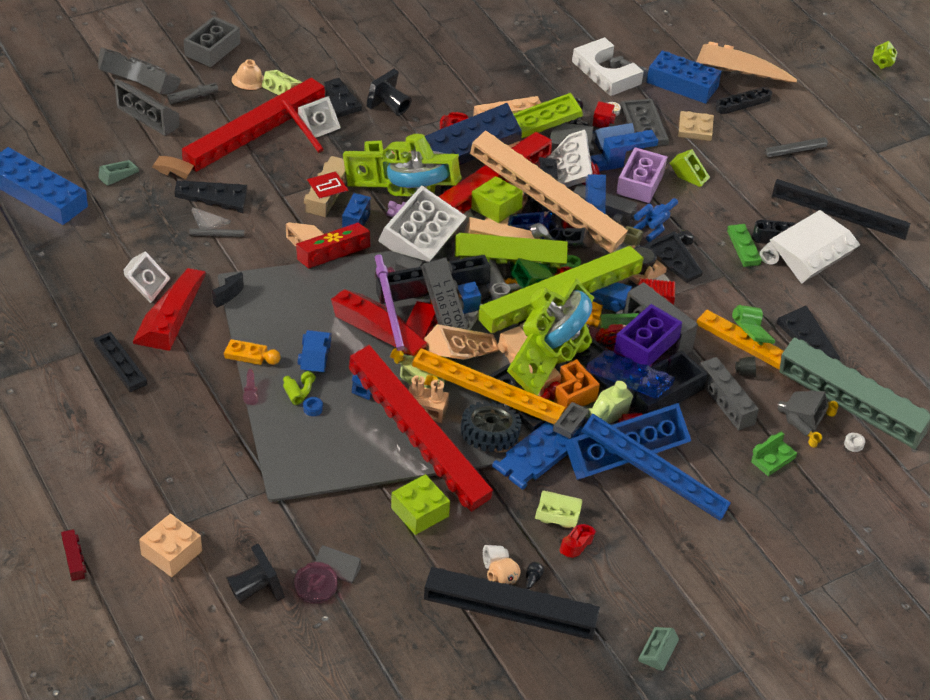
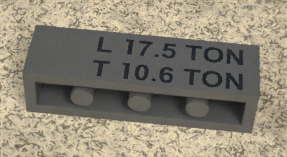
(444, 294)

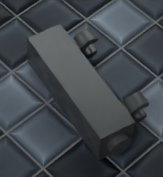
(617, 208)

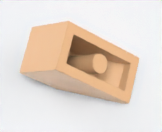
(300, 232)

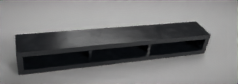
(511, 603)

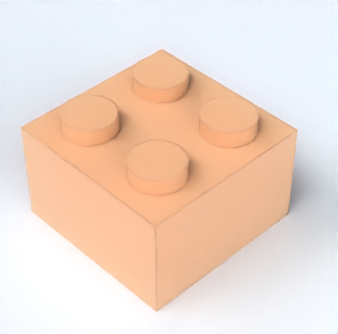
(170, 545)

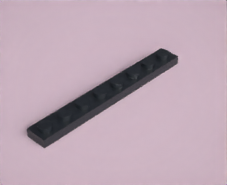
(841, 209)

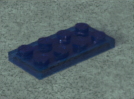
(634, 375)

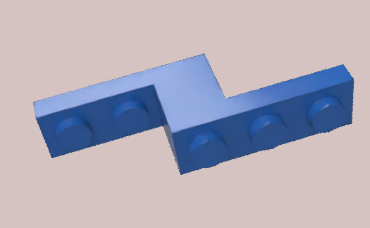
(616, 147)

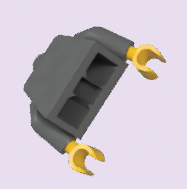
(806, 411)

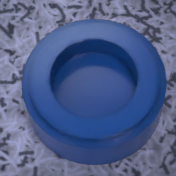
(313, 406)

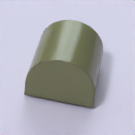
(633, 236)

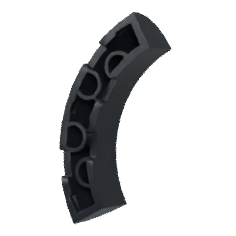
(576, 238)

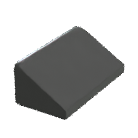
(342, 564)

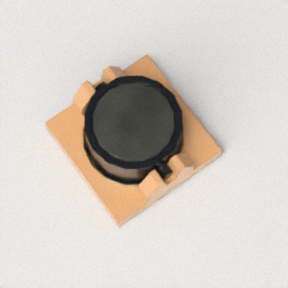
(651, 266)

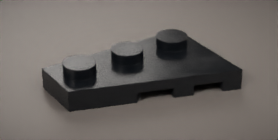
(341, 98)
(675, 256)

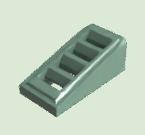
(117, 171)

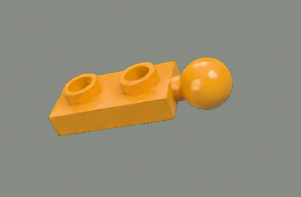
(251, 353)

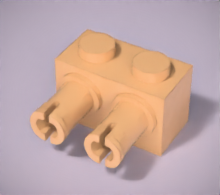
(432, 400)

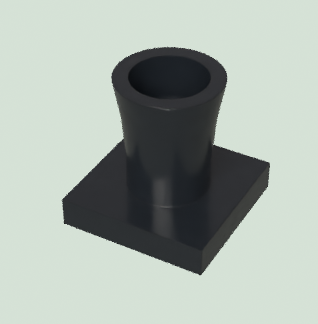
(384, 90)
(256, 578)

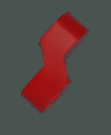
(577, 540)

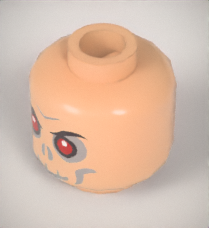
(504, 571)

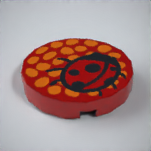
(608, 336)

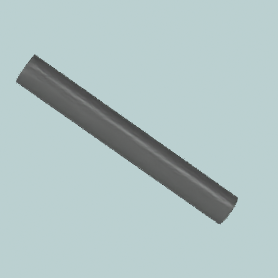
(216, 232)

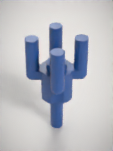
(654, 218)

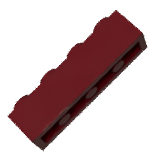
(73, 556)

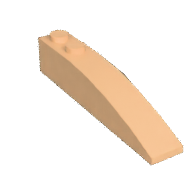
(734, 60)

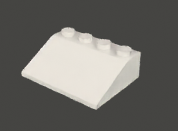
(421, 226)
(814, 245)

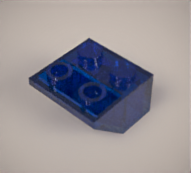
(525, 220)

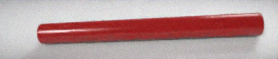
(302, 125)

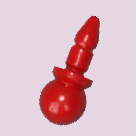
(549, 393)

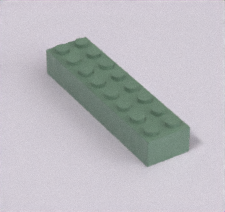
(855, 393)

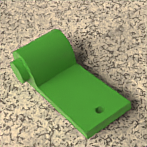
(749, 320)

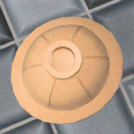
(248, 76)

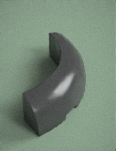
(138, 71)

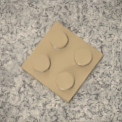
(695, 125)

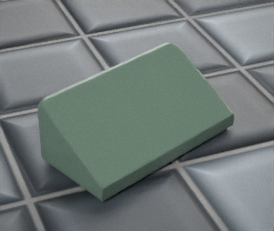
(659, 647)

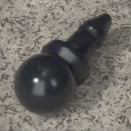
(534, 573)

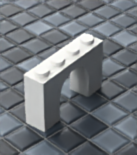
(610, 80)

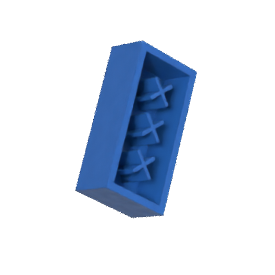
(684, 76)

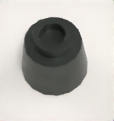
(746, 366)

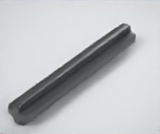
(796, 147)

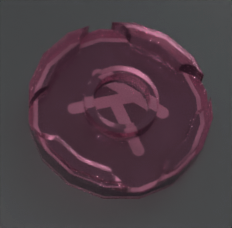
(315, 582)

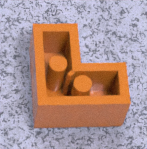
(576, 386)

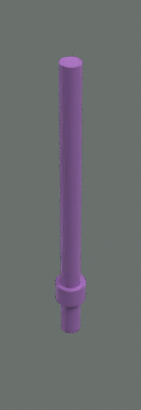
(382, 273)

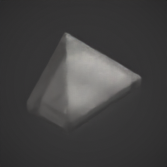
(208, 220)

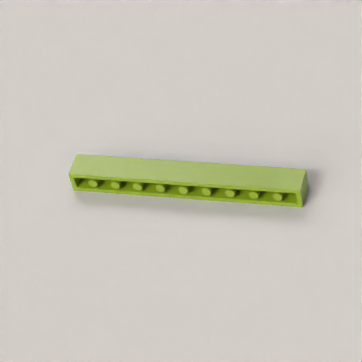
(592, 275)

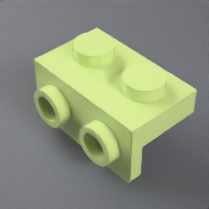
(559, 509)

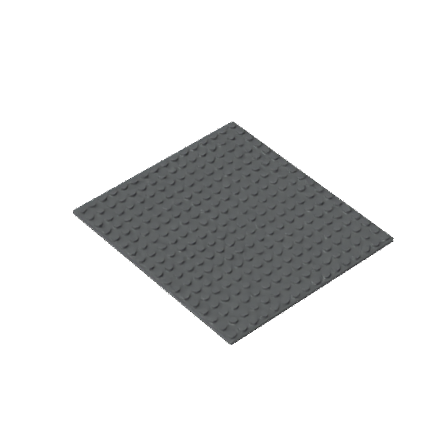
(353, 437)

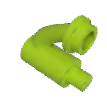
(292, 389)

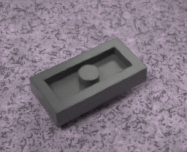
(571, 420)

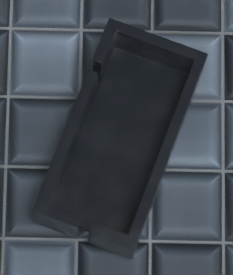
(687, 382)

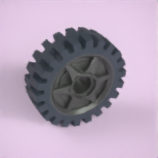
(490, 426)

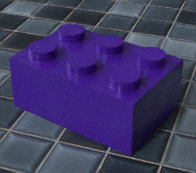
(648, 335)

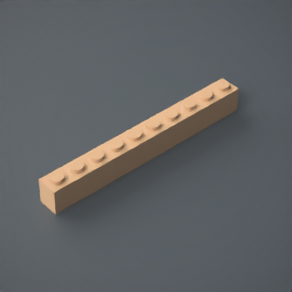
(548, 191)

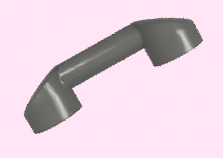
(618, 61)
(539, 230)

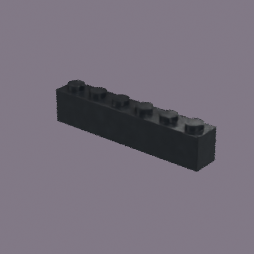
(411, 282)

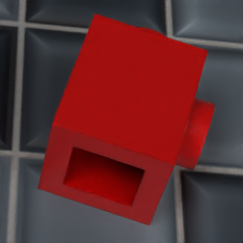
(604, 115)

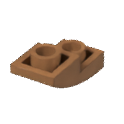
(169, 164)

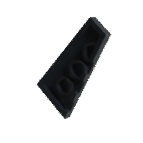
(213, 193)
(804, 327)

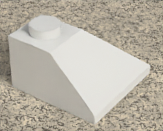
(146, 276)

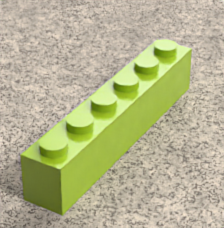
(511, 248)

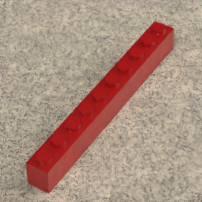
(250, 125)
(461, 194)
(420, 428)

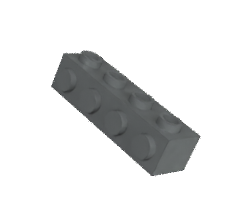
(729, 394)

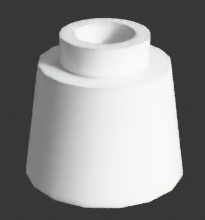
(769, 254)
(492, 553)

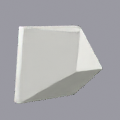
(319, 117)

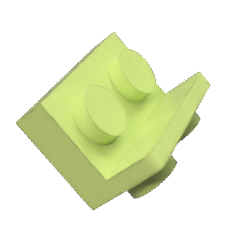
(278, 82)

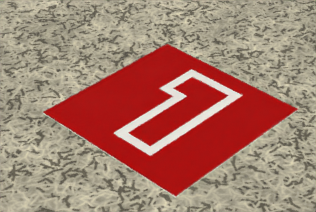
(327, 184)

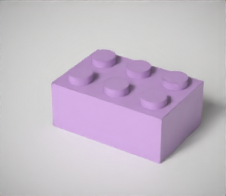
(641, 175)

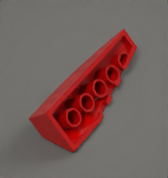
(168, 314)
(374, 319)

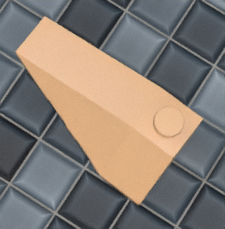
(460, 342)

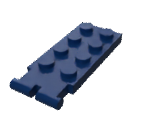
(534, 455)

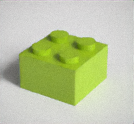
(497, 199)
(420, 504)

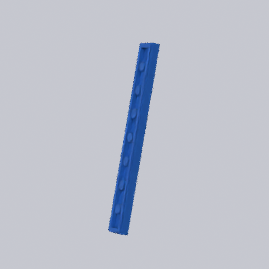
(656, 467)

